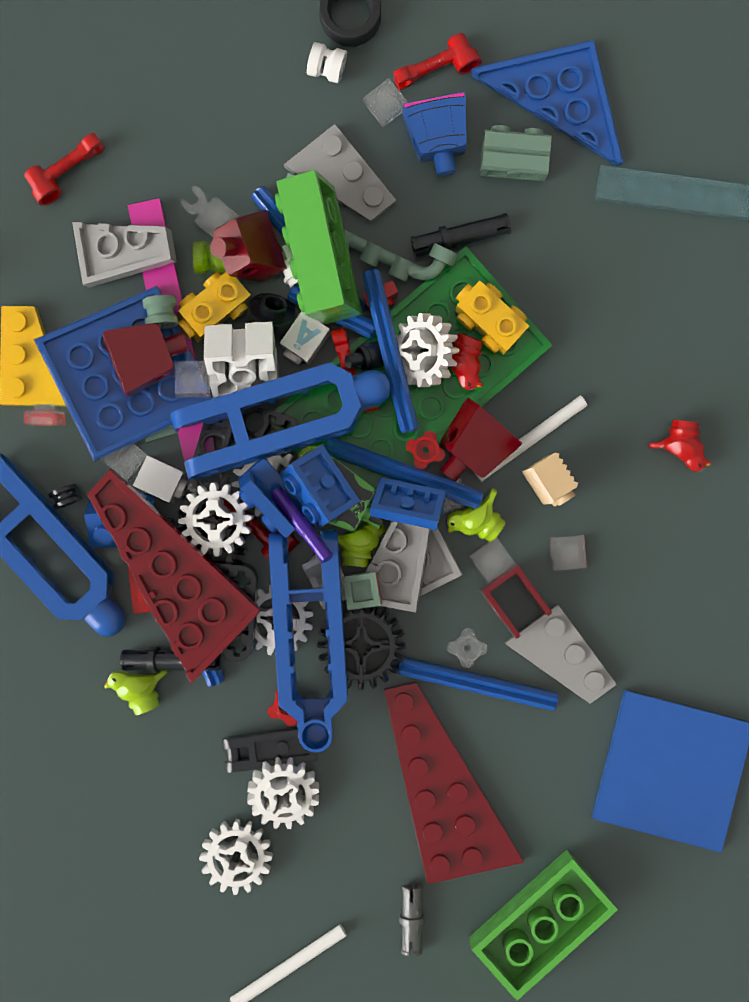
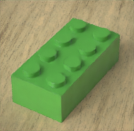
(318, 247)
(542, 924)

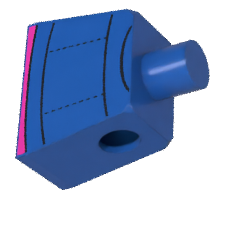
(438, 129)

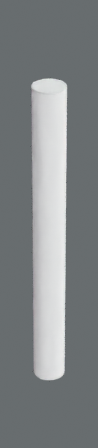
(543, 429)
(290, 965)

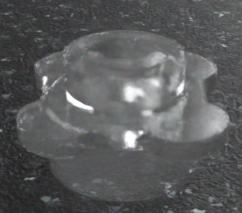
(476, 648)

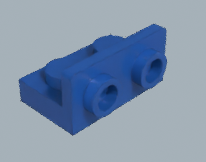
(319, 487)
(408, 503)

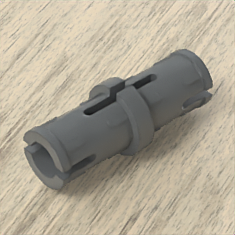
(412, 920)

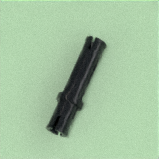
(461, 234)
(157, 660)

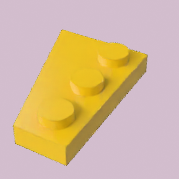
(22, 369)

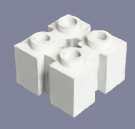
(240, 356)

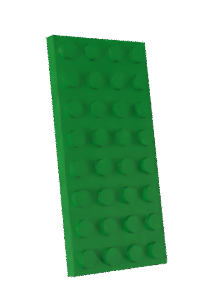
(433, 405)

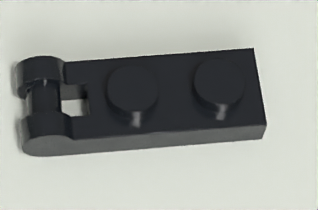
(264, 748)

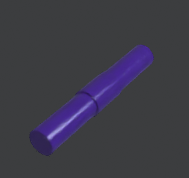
(301, 525)

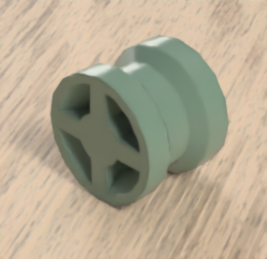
(161, 310)

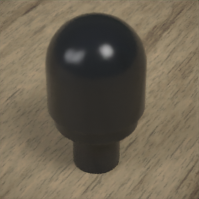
(366, 357)

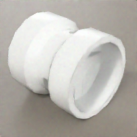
(333, 63)

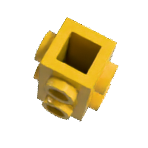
(217, 302)
(484, 311)

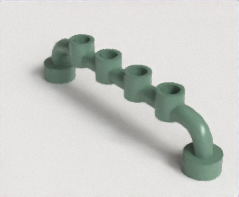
(400, 266)

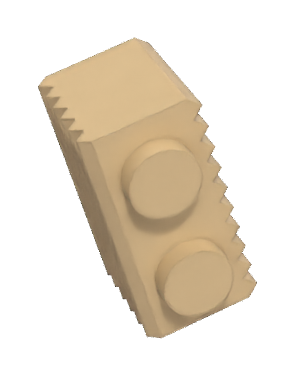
(551, 480)

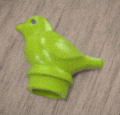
(478, 520)
(359, 544)
(136, 689)

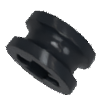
(65, 496)

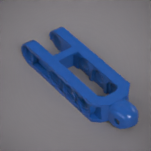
(356, 393)
(97, 605)
(315, 714)

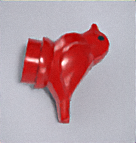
(467, 361)
(684, 444)

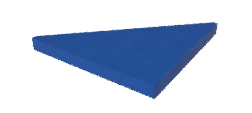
(563, 90)

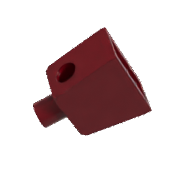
(249, 247)
(142, 355)
(476, 442)

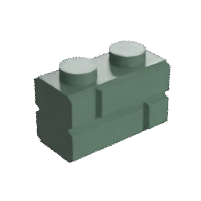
(515, 154)

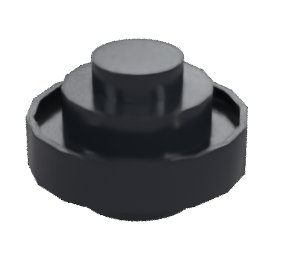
(272, 308)

